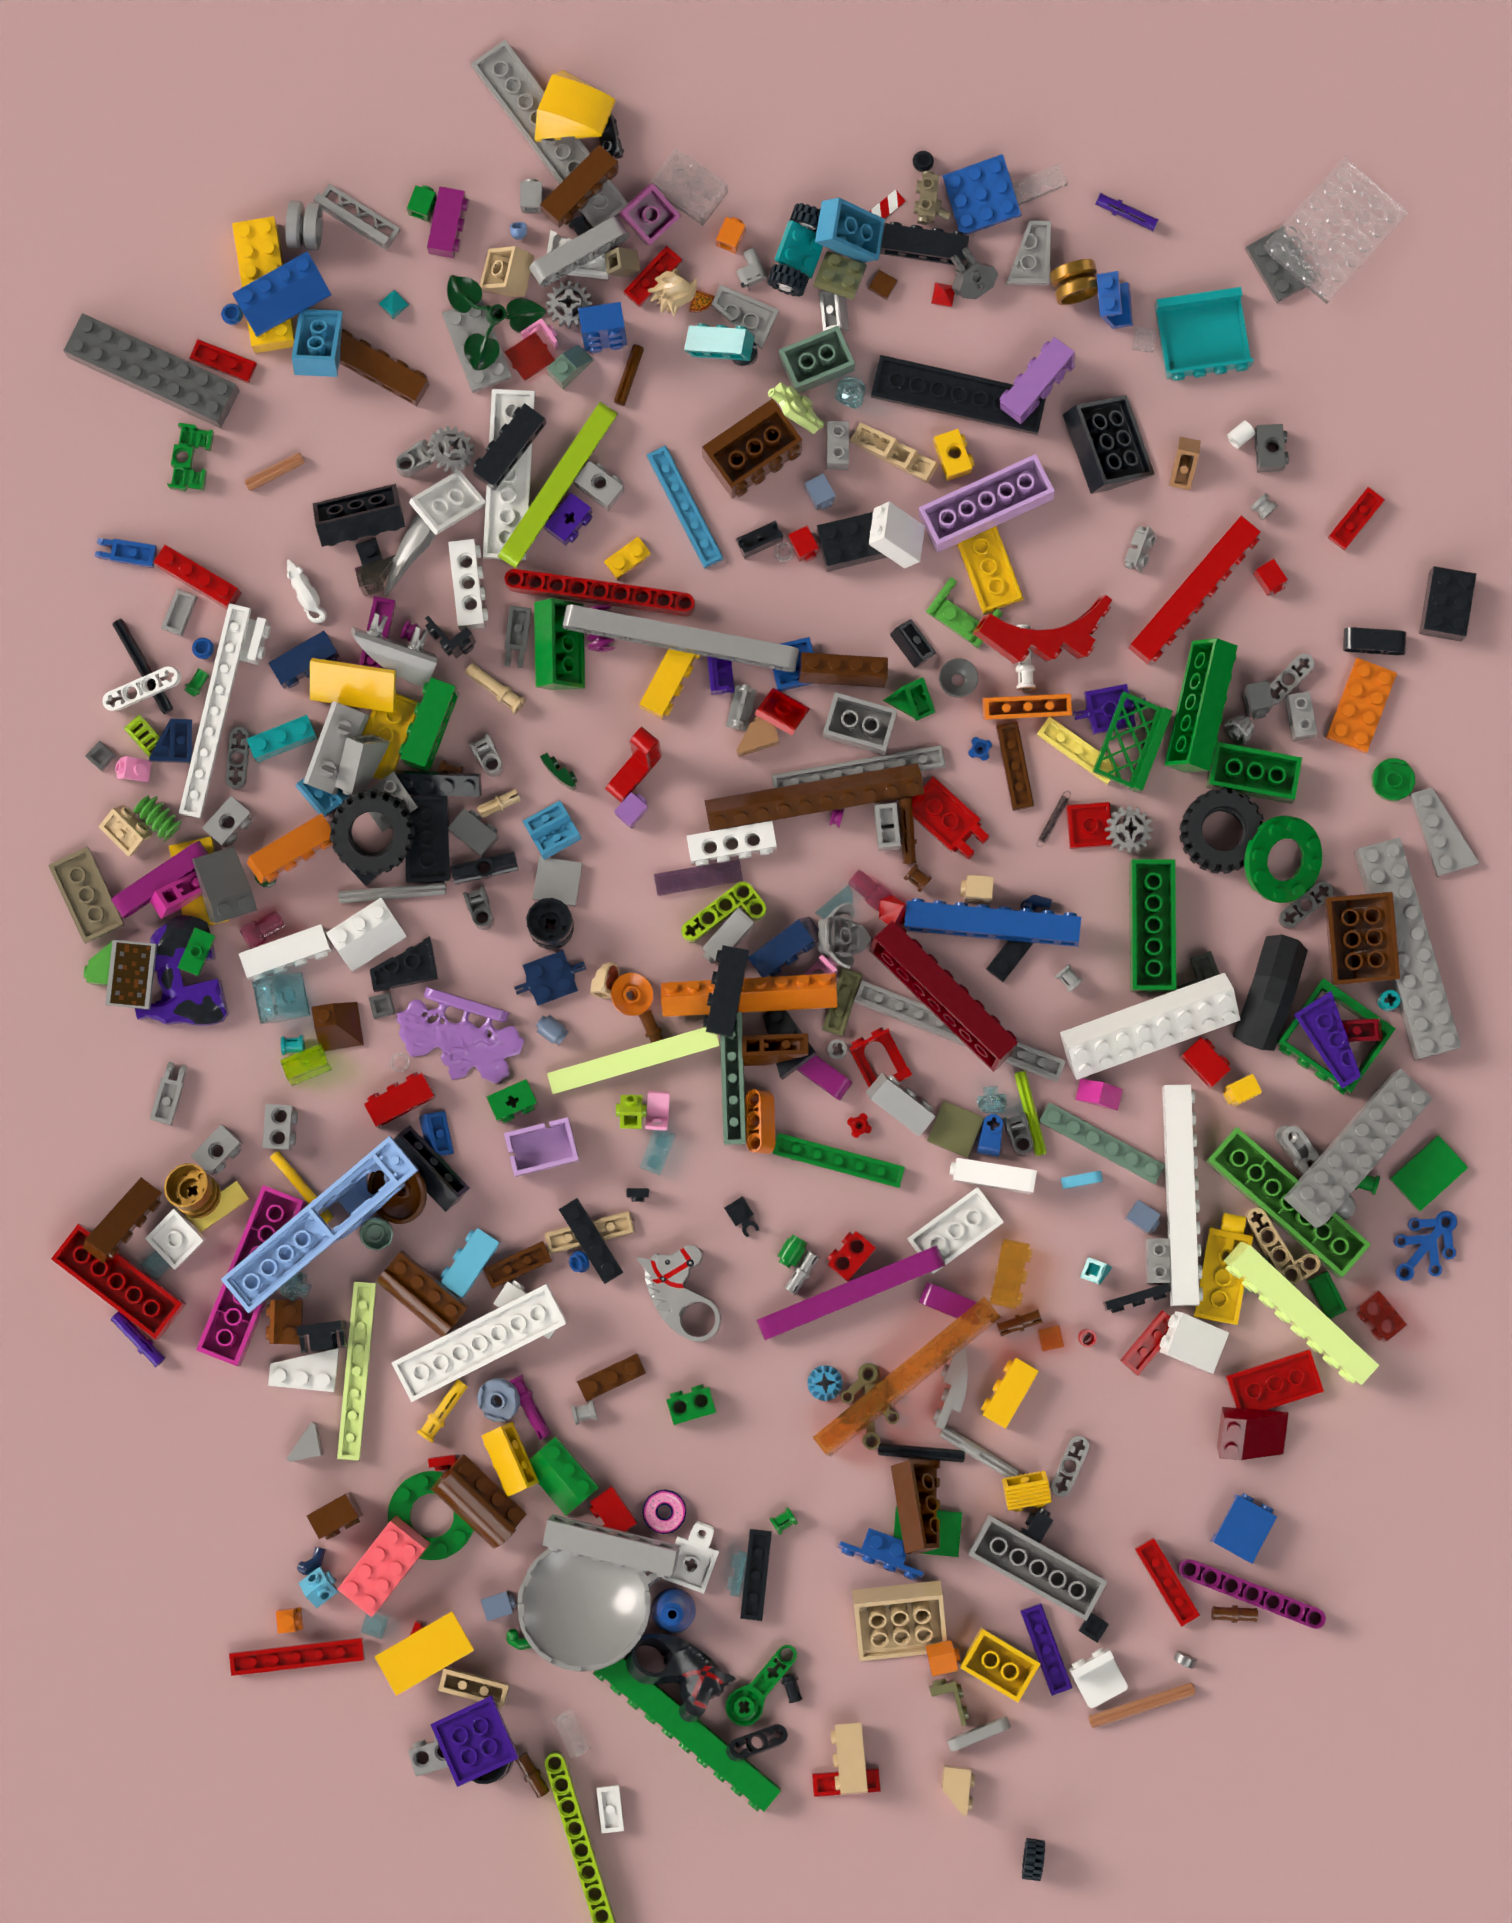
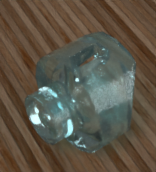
(850, 392)
(998, 1100)
(296, 1287)

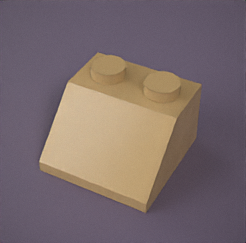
(506, 271)

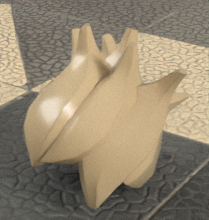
(673, 291)

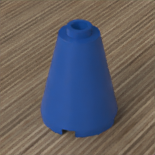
(675, 1600)

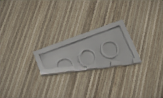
(1443, 839)

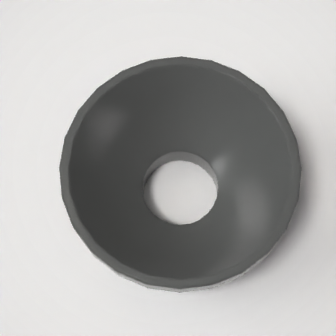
(961, 667)

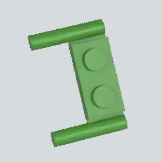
(954, 617)

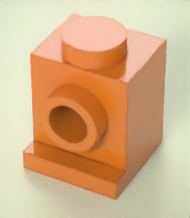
(289, 1620)

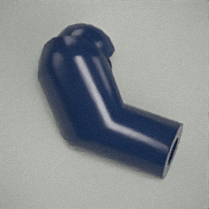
(1035, 901)
(312, 1564)

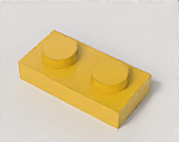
(627, 558)

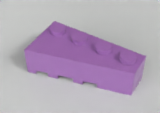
(1037, 379)

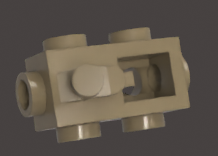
(928, 205)

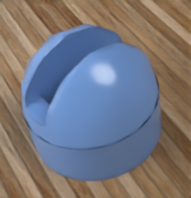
(518, 230)

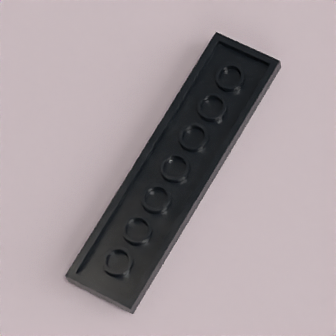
(948, 393)

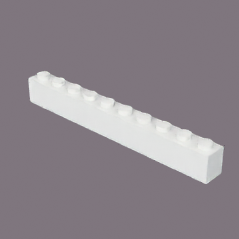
(1180, 1195)

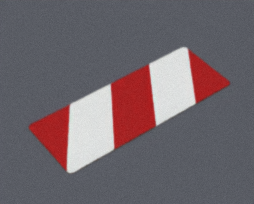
(888, 204)

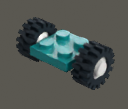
(797, 252)

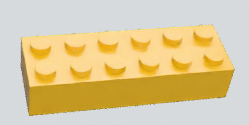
(257, 255)

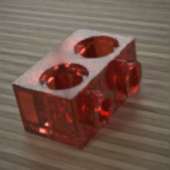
(1384, 1312)

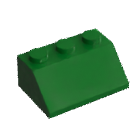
(562, 1476)

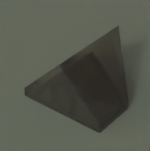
(373, 575)

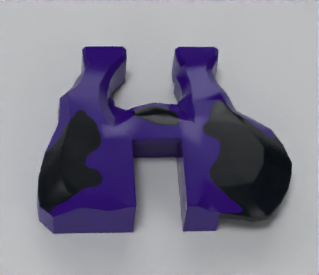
(192, 1004)

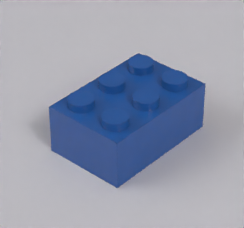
(602, 327)

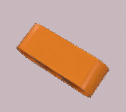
(760, 1121)

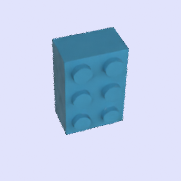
(850, 230)

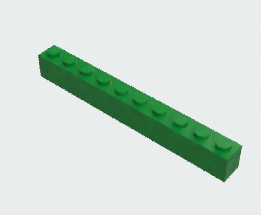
(692, 1736)

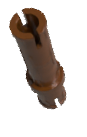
(907, 831)

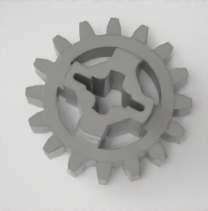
(560, 303)
(441, 443)
(1128, 839)

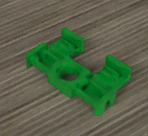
(187, 476)

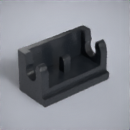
(759, 539)

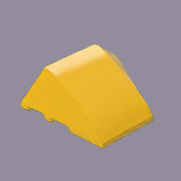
(572, 109)

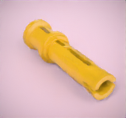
(437, 1422)

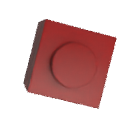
(803, 544)
(1271, 577)

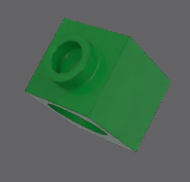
(422, 202)

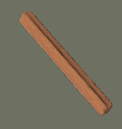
(1142, 1705)

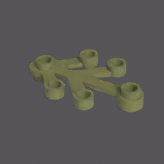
(869, 1384)

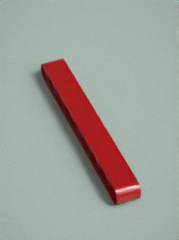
(607, 599)

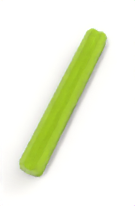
(1030, 1112)

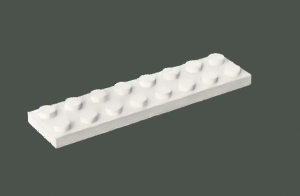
(511, 499)
(479, 1342)

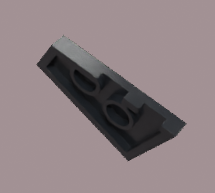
(408, 968)
(781, 1023)

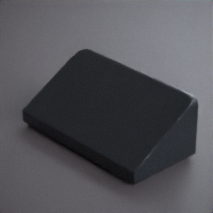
(912, 643)

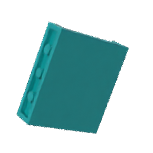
(1203, 333)

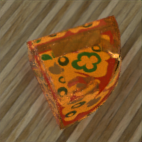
(701, 302)

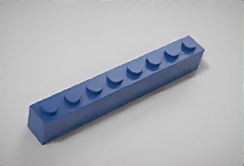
(992, 923)

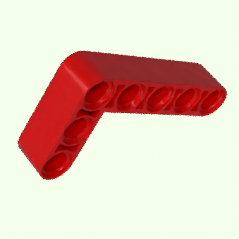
(645, 755)

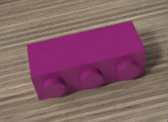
(447, 222)

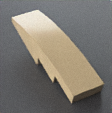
(893, 452)

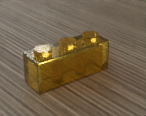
(1010, 1274)

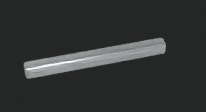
(392, 892)

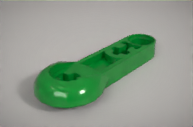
(756, 1691)

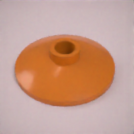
(641, 992)

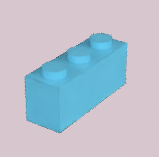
(469, 1262)

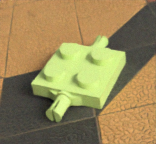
(796, 407)

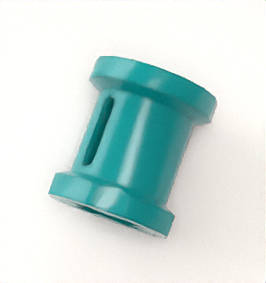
(1391, 995)
(292, 1045)

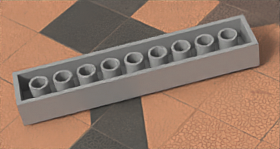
(1420, 985)

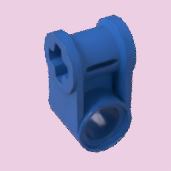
(990, 1140)

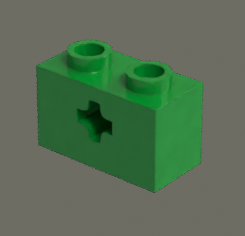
(499, 1100)

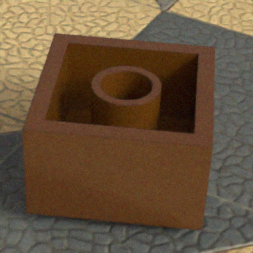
(335, 1515)

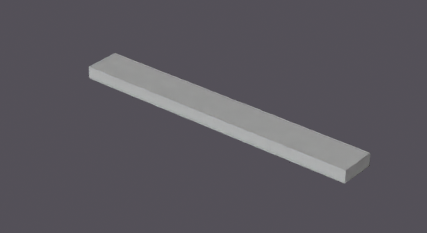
(927, 759)

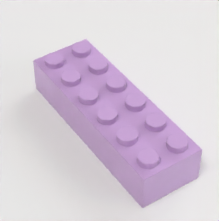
(986, 503)

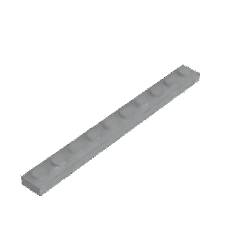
(921, 1017)

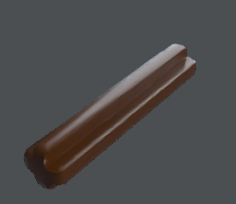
(628, 375)

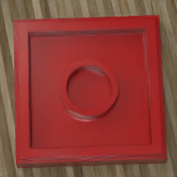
(782, 711)
(1088, 825)

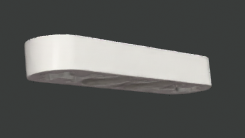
(141, 687)

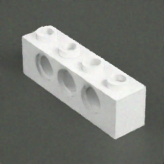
(460, 551)
(763, 831)

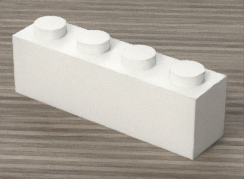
(285, 952)

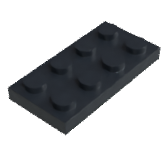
(430, 849)

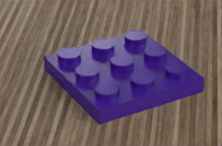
(474, 1741)

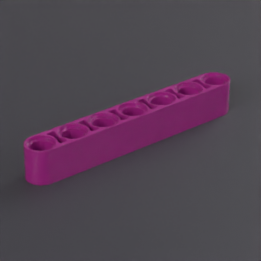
(1262, 1593)

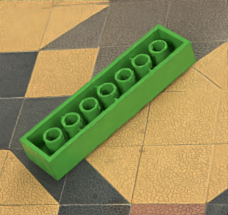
(1266, 1184)

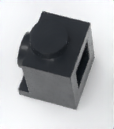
(1037, 1524)

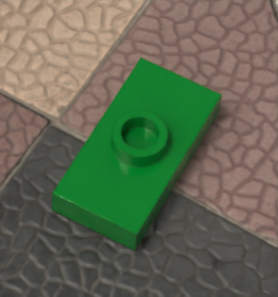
(196, 951)

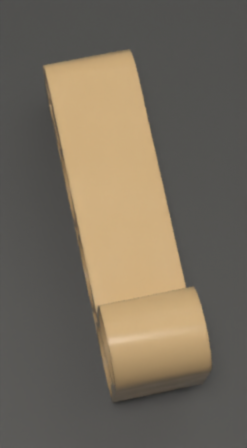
(1278, 1244)

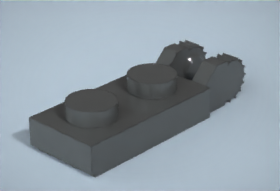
(517, 633)

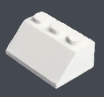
(366, 934)

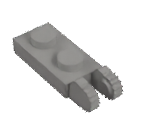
(168, 1095)

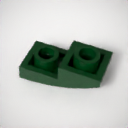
(566, 778)

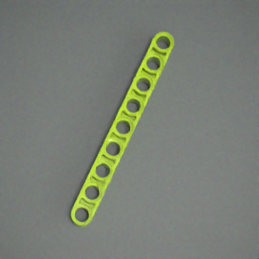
(557, 484)
(575, 1839)

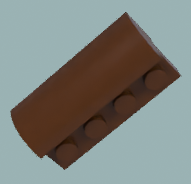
(422, 1294)
(479, 1501)

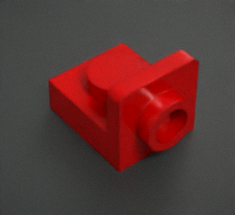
(442, 1462)

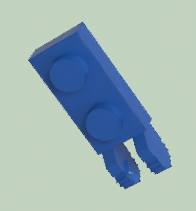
(128, 552)

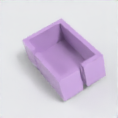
(541, 1147)

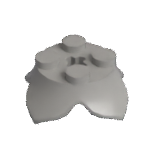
(841, 936)

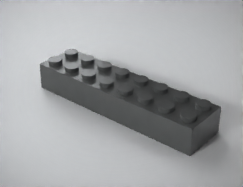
(151, 370)

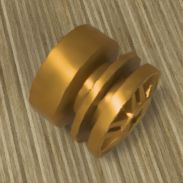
(185, 1183)

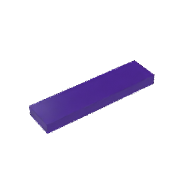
(1046, 1649)

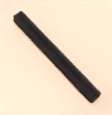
(141, 663)

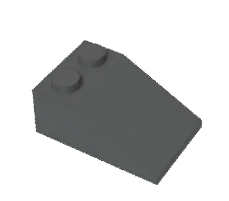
(224, 885)

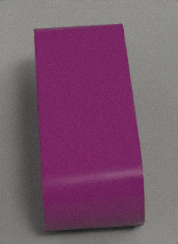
(826, 1077)
(945, 1300)

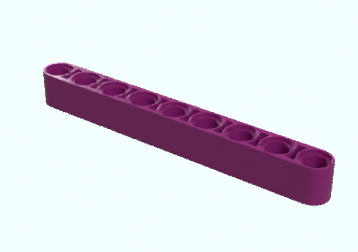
(851, 1292)

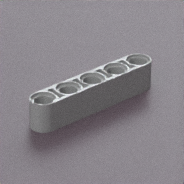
(579, 251)

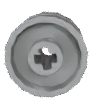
(304, 225)

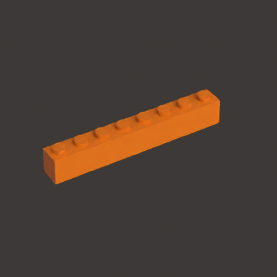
(756, 996)

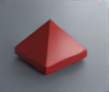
(943, 295)

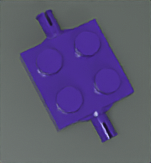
(1102, 706)

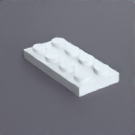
(958, 1227)

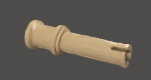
(502, 693)

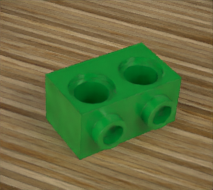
(692, 1410)

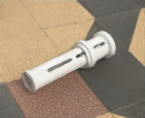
(1025, 670)

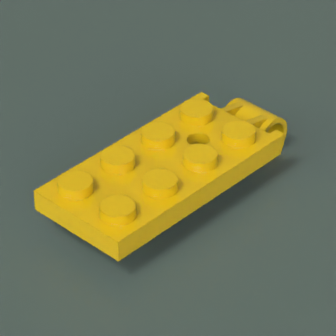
(1221, 1289)

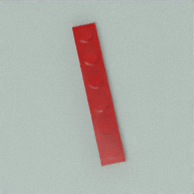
(296, 1656)

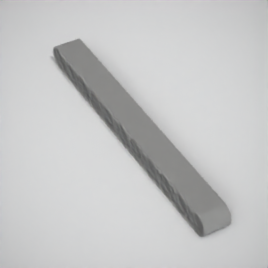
(680, 638)

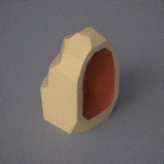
(604, 979)

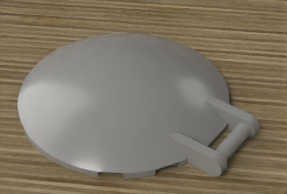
(583, 1610)

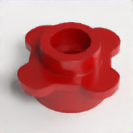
(862, 1119)

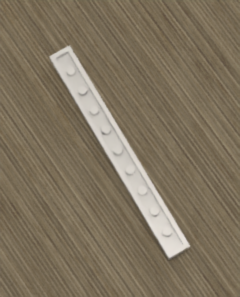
(215, 711)

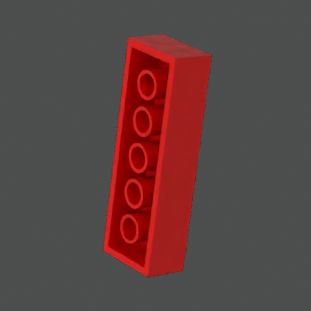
(120, 1284)

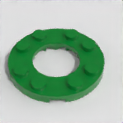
(1257, 854)
(401, 1506)

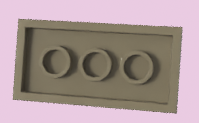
(86, 895)

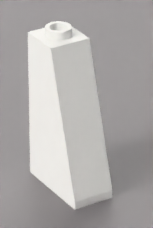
(993, 1175)

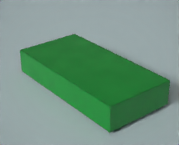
(1327, 1295)

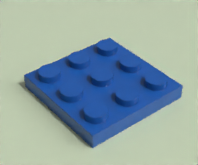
(982, 195)

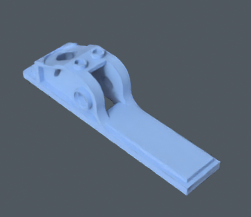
(308, 1233)

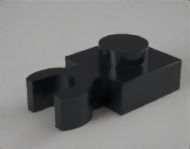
(740, 1214)

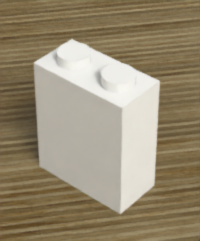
(896, 535)
(1193, 1342)

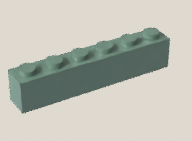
(733, 1086)

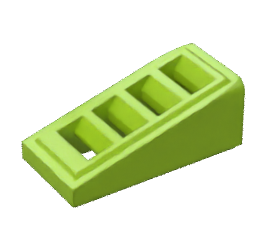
(133, 725)

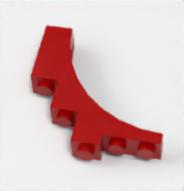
(1015, 641)

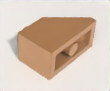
(1185, 463)
(758, 737)

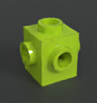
(631, 1111)

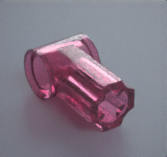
(867, 888)
(257, 932)

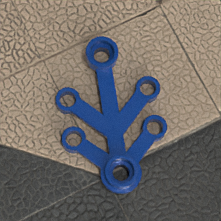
(1428, 1242)

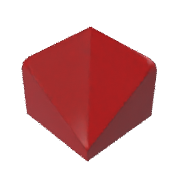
(892, 909)

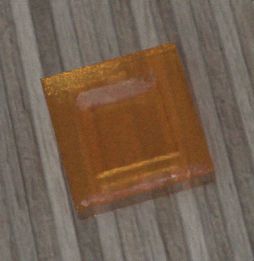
(1050, 1338)

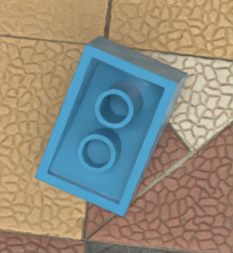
(317, 343)

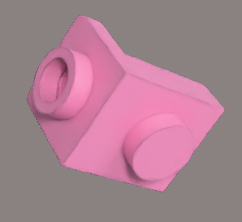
(133, 769)

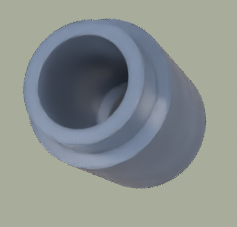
(551, 1029)

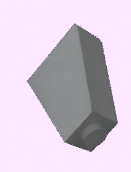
(359, 762)
(729, 934)

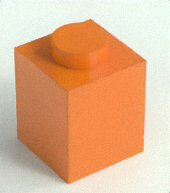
(731, 234)
(942, 1657)

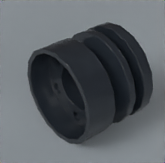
(550, 911)

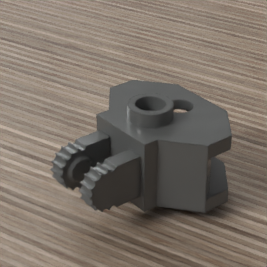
(972, 276)

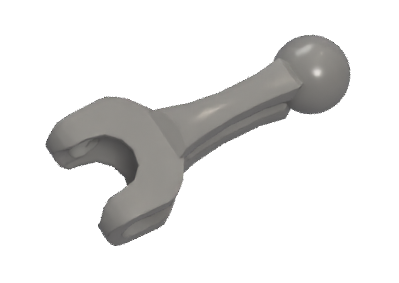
(1301, 1151)

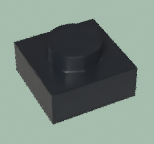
(637, 1194)
(1093, 1627)

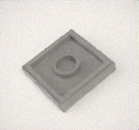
(557, 880)

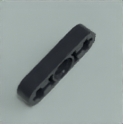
(751, 1750)

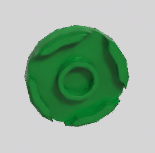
(1393, 779)

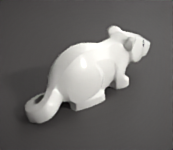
(305, 592)

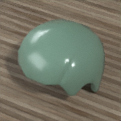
(376, 1233)

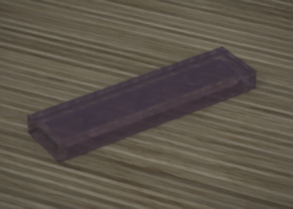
(698, 877)

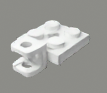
(698, 1549)

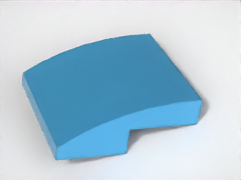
(320, 800)
(552, 830)

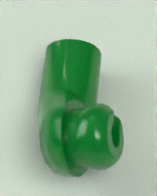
(517, 1641)

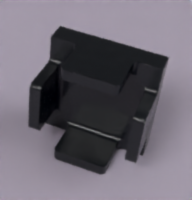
(322, 1336)

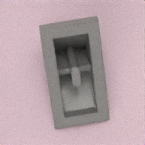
(308, 1445)

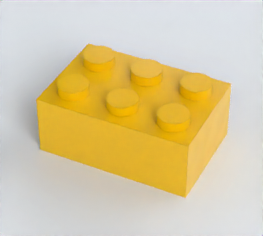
(999, 1664)

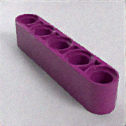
(141, 891)

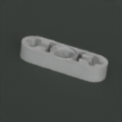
(1295, 664)
(1057, 1479)
(978, 1733)

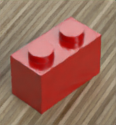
(1206, 1062)
(612, 1510)

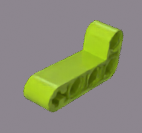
(720, 915)

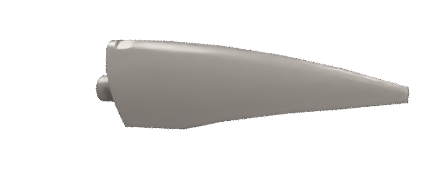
(415, 541)

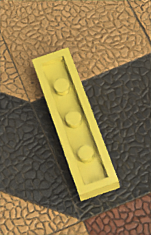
(1073, 747)

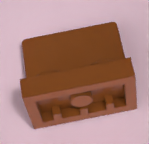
(283, 1321)

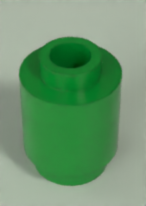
(791, 1251)

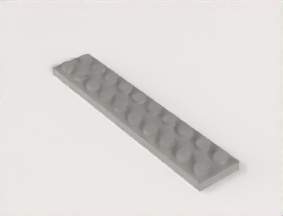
(520, 98)

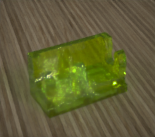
(305, 1065)

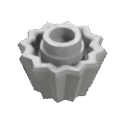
(1239, 729)

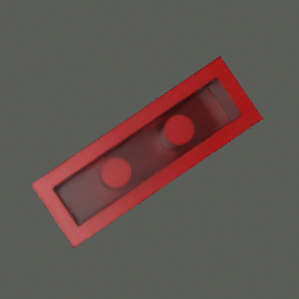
(399, 1099)

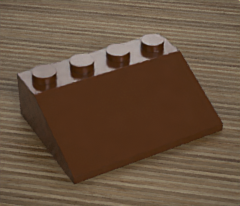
(1362, 938)

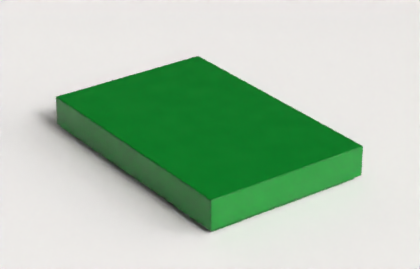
(1428, 1173)
(949, 1532)

